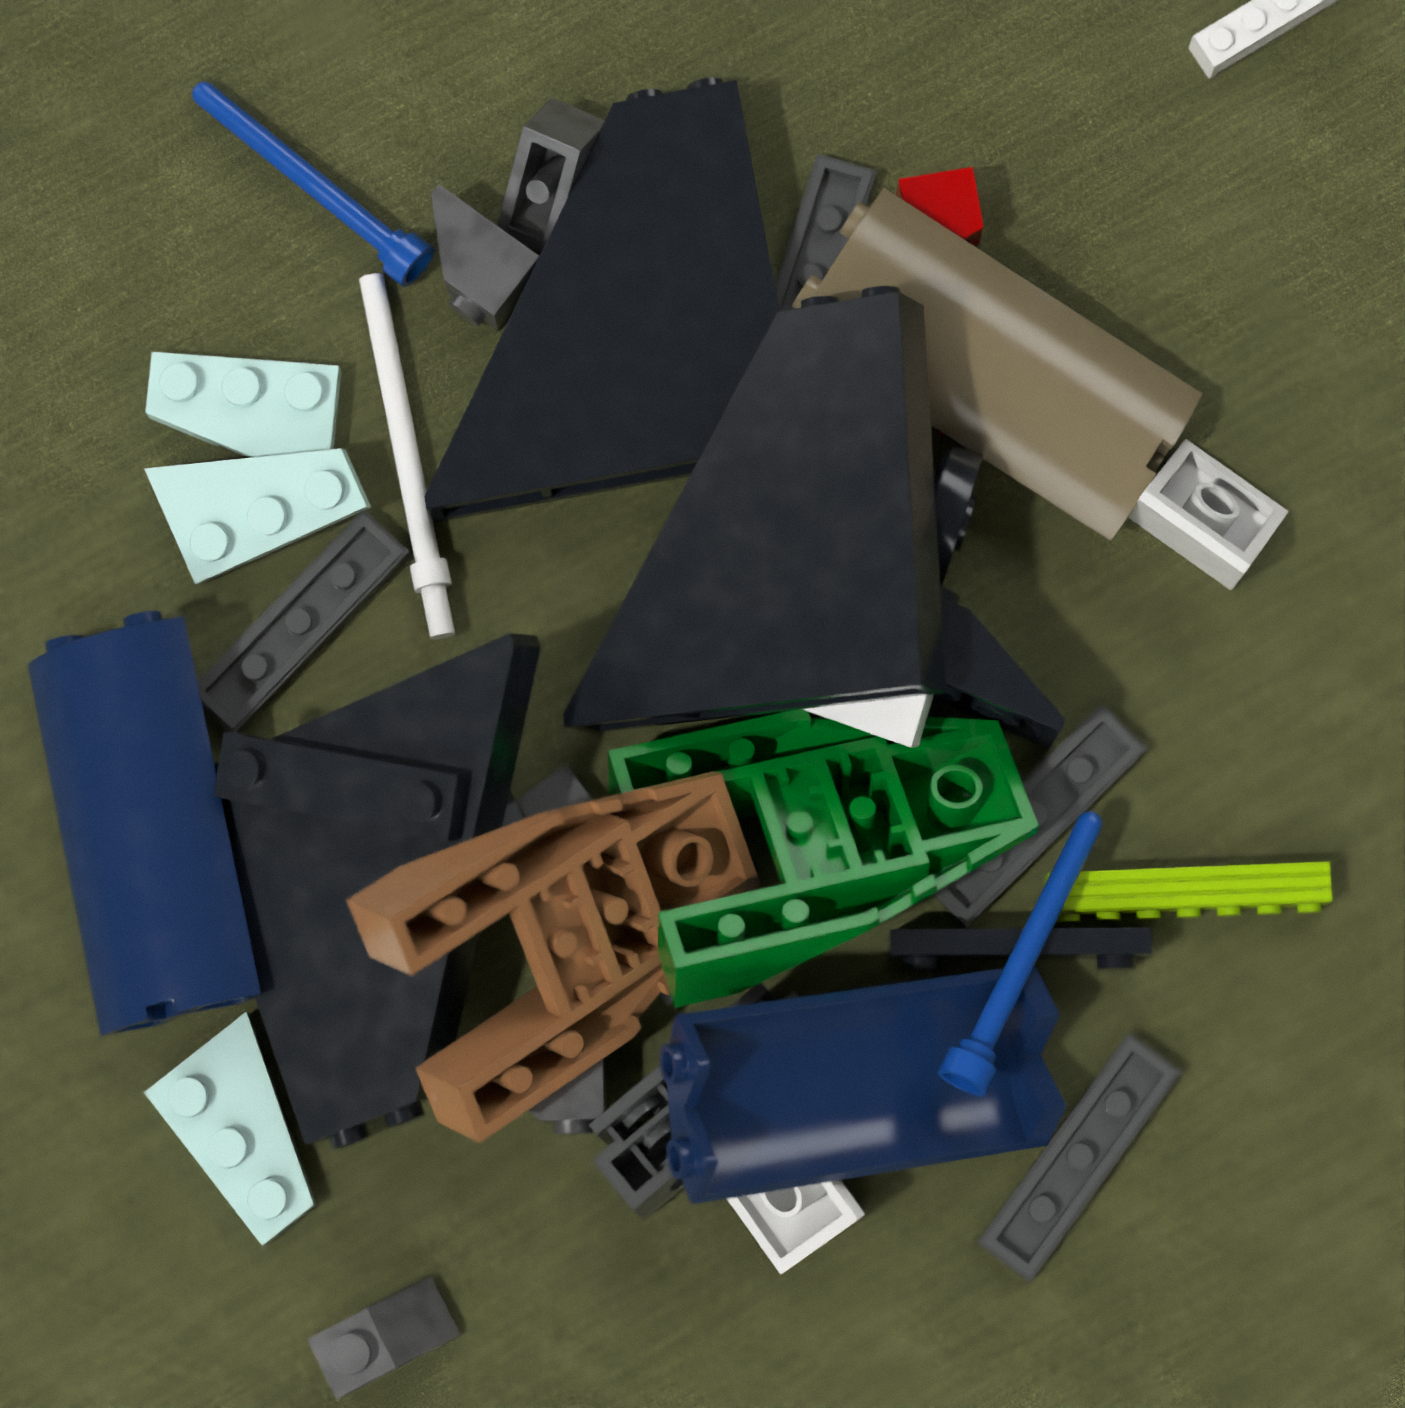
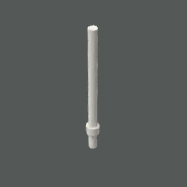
(429, 572)

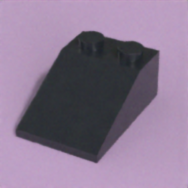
(988, 682)

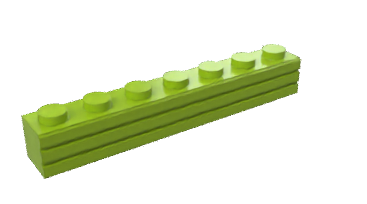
(1198, 889)

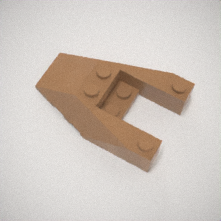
(586, 911)

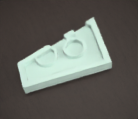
(246, 402)
(253, 505)
(235, 1128)

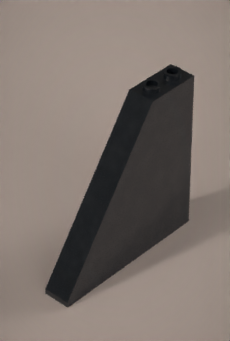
(628, 318)
(799, 541)
(334, 1016)

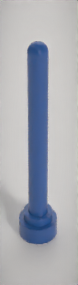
(403, 254)
(972, 1061)

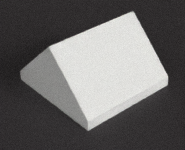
(1207, 514)
(797, 1219)

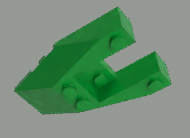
(850, 828)

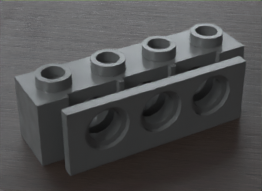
(640, 1163)

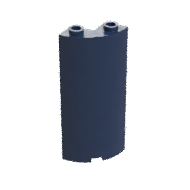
(142, 824)
(850, 1085)

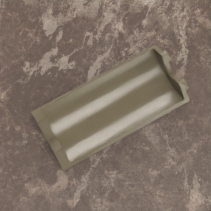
(1017, 367)

